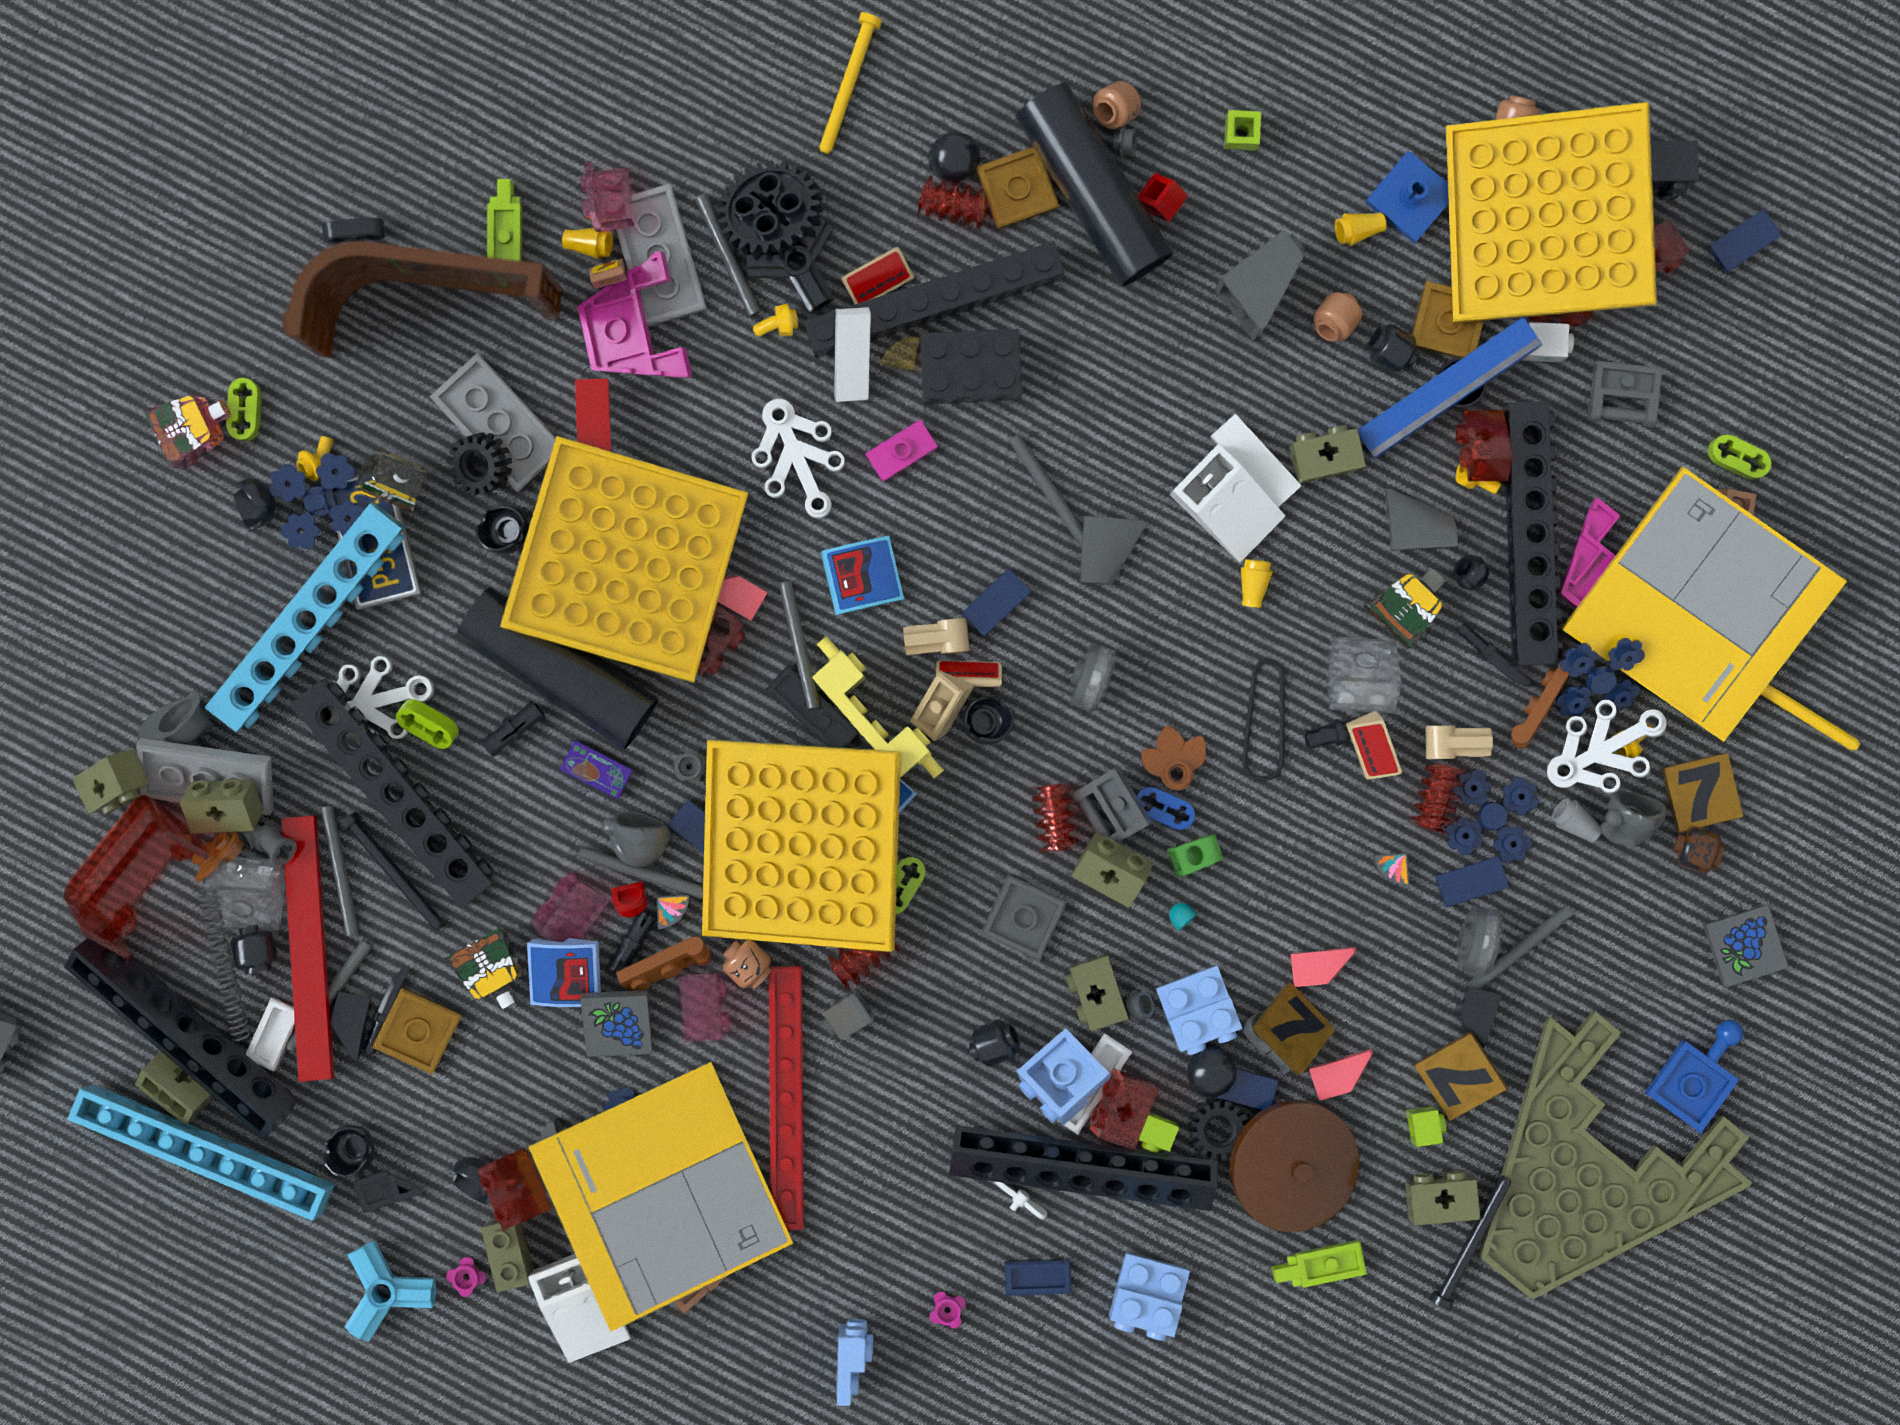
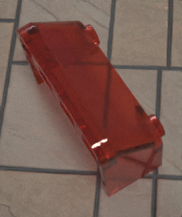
(124, 868)

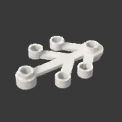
(794, 452)
(367, 702)
(1601, 750)

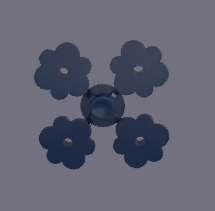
(317, 500)
(1600, 680)
(1492, 816)

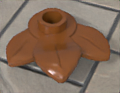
(1174, 753)
(223, 847)

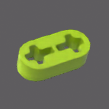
(252, 409)
(1743, 450)
(427, 724)
(913, 884)

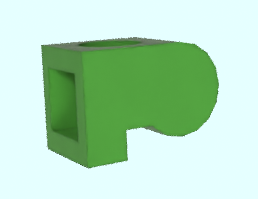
(1195, 855)

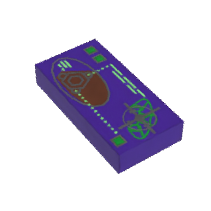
(596, 769)

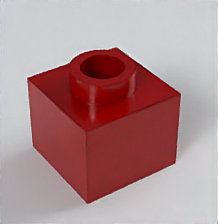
(1162, 197)

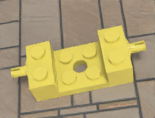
(838, 680)

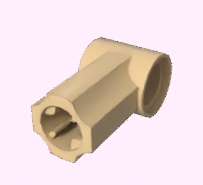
(944, 637)
(1448, 742)

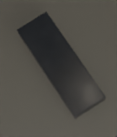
(823, 722)

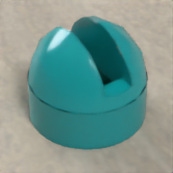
(1181, 915)

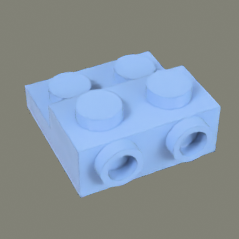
(1199, 1010)
(1062, 1077)
(1149, 1296)
(854, 1350)

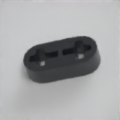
(353, 230)

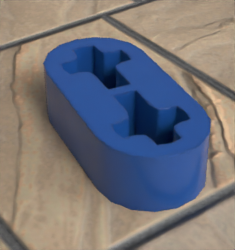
(1168, 801)

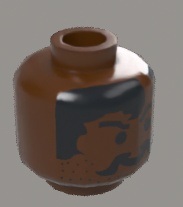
(1699, 850)

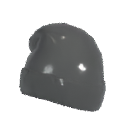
(1632, 818)
(636, 837)

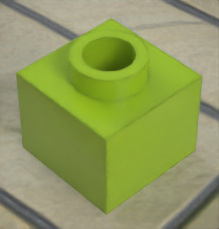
(1246, 120)
(1426, 1126)
(1158, 1133)

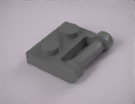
(1625, 382)
(1117, 802)

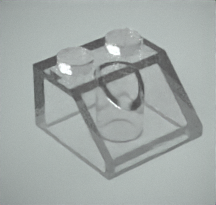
(1363, 675)
(248, 893)

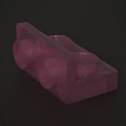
(608, 198)
(569, 910)
(702, 1007)

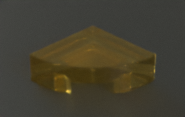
(902, 354)

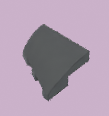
(1417, 524)
(1106, 547)

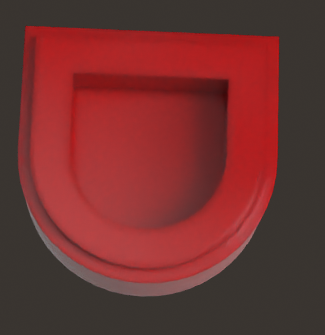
(629, 899)

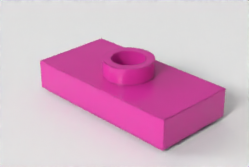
(901, 450)

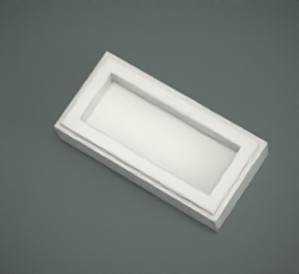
(272, 1034)

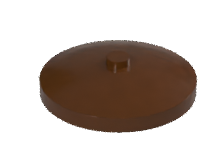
(1294, 1166)

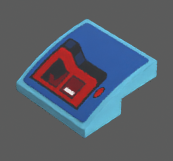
(862, 575)

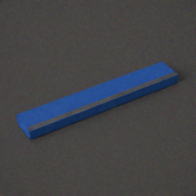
(1449, 387)

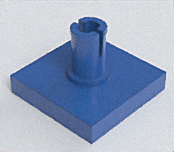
(1410, 197)

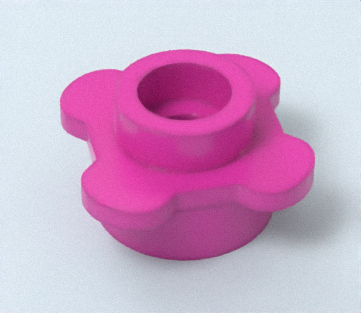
(456, 1277)
(952, 1318)

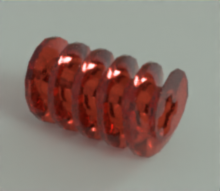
(953, 203)
(1437, 797)
(1054, 817)
(856, 961)

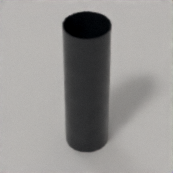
(1093, 184)
(559, 673)

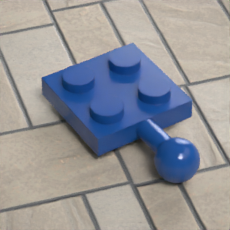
(1694, 1083)

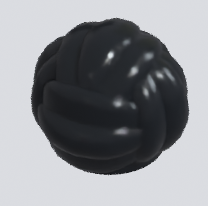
(1471, 572)

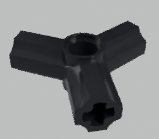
(807, 280)

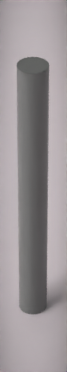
(728, 255)
(1047, 487)
(799, 645)
(339, 870)
(641, 872)
(1523, 947)
(341, 979)

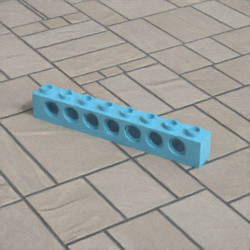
(227, 702)
(201, 1151)

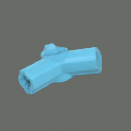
(405, 1291)

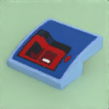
(562, 971)

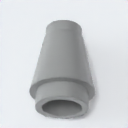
(1576, 820)

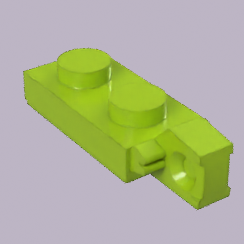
(504, 223)
(1322, 1265)

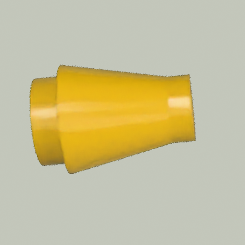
(1357, 227)
(588, 242)
(1255, 580)

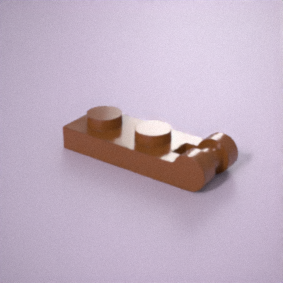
(1539, 707)
(664, 964)

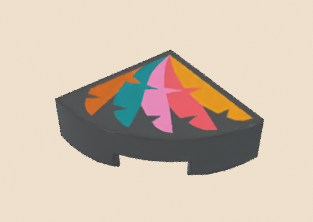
(1393, 867)
(671, 909)

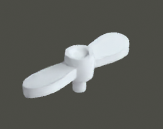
(1021, 1199)

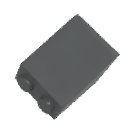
(1260, 281)

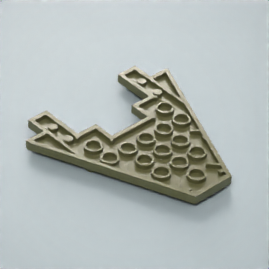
(1570, 1194)

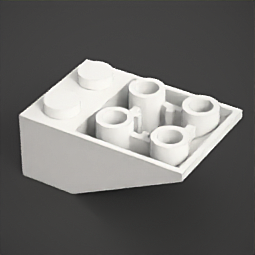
(1228, 503)
(572, 1309)

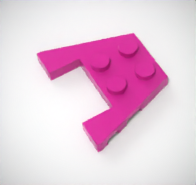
(618, 328)
(1589, 556)

